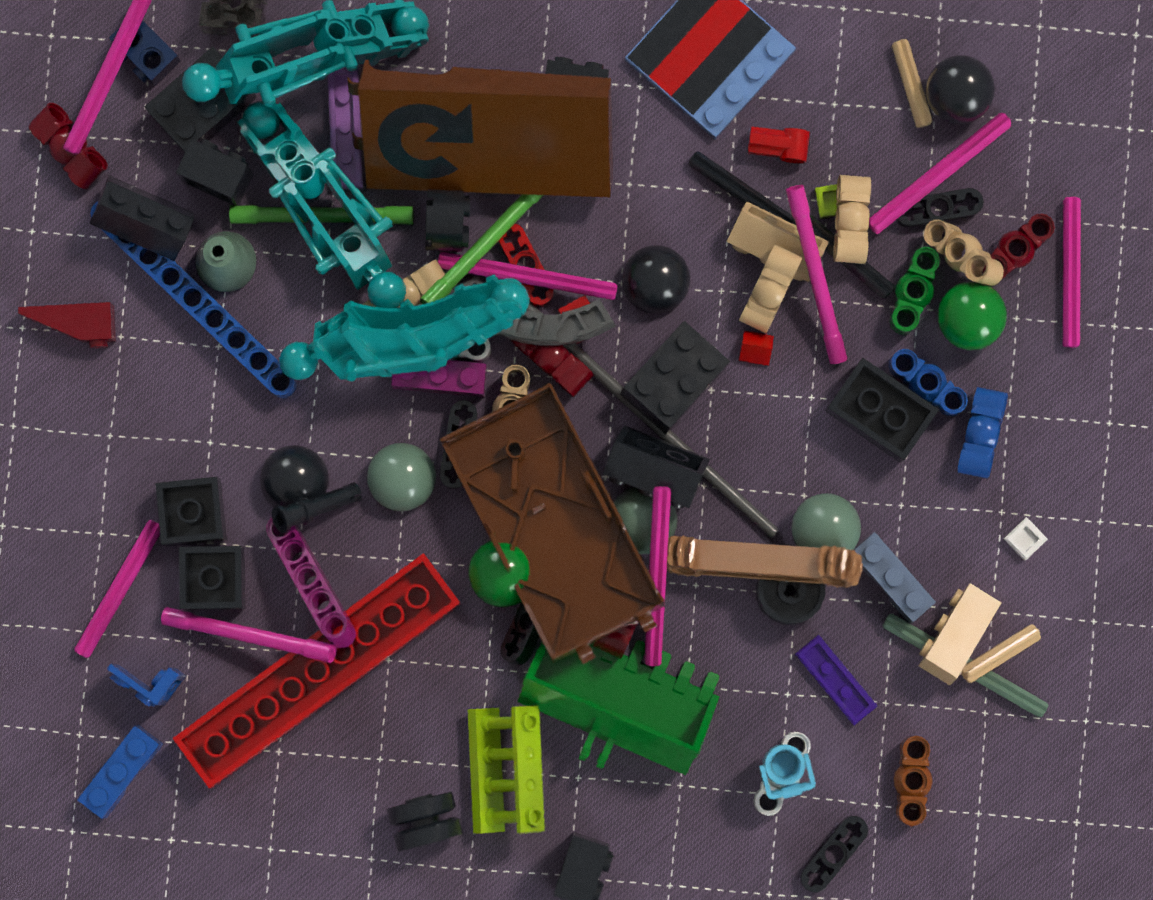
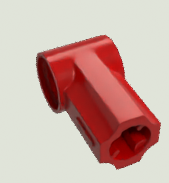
(786, 144)

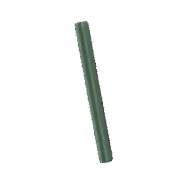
(990, 680)

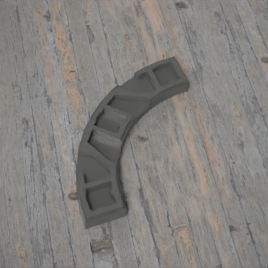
(559, 328)

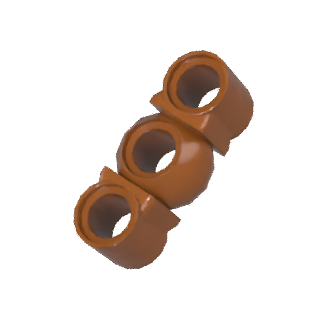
(916, 795)

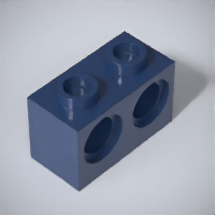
(150, 45)

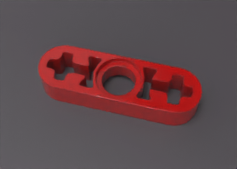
(522, 241)

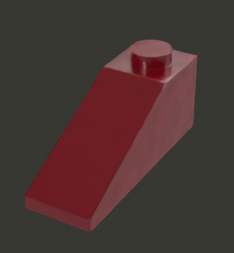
(84, 322)

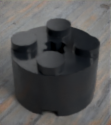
(445, 220)

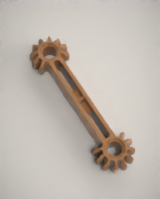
(764, 561)

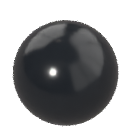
(960, 89)
(656, 279)
(293, 474)

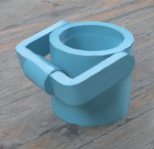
(786, 766)

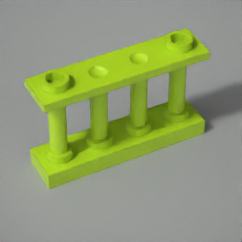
(486, 770)

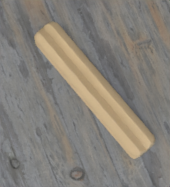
(912, 83)
(1000, 653)

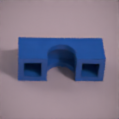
(119, 771)

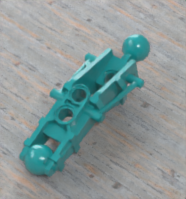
(339, 37)
(293, 160)
(407, 338)

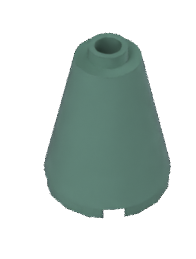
(230, 270)

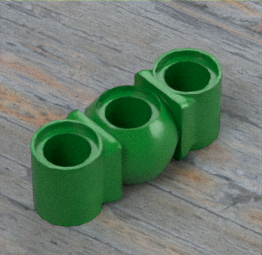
(918, 276)

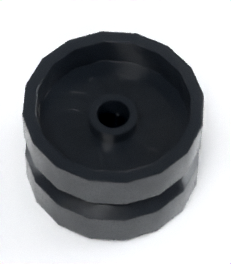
(791, 609)
(424, 820)

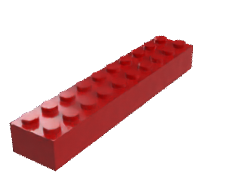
(302, 685)

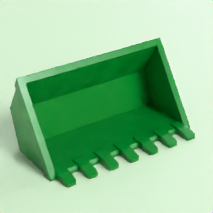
(625, 703)

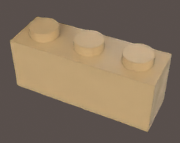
(760, 230)
(958, 633)

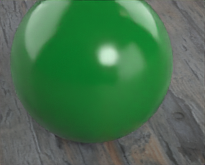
(972, 315)
(490, 577)

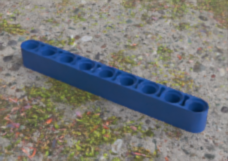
(203, 311)

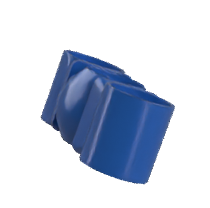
(941, 388)
(982, 432)

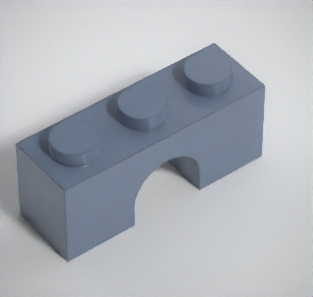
(894, 578)

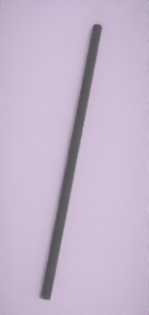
(710, 474)

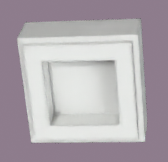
(1025, 539)

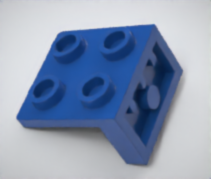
(164, 684)

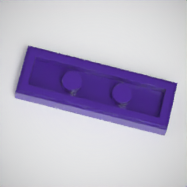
(836, 680)

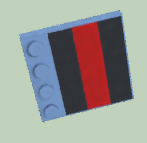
(710, 58)

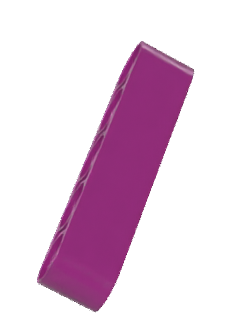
(317, 592)

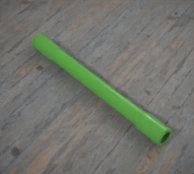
(254, 214)
(444, 286)

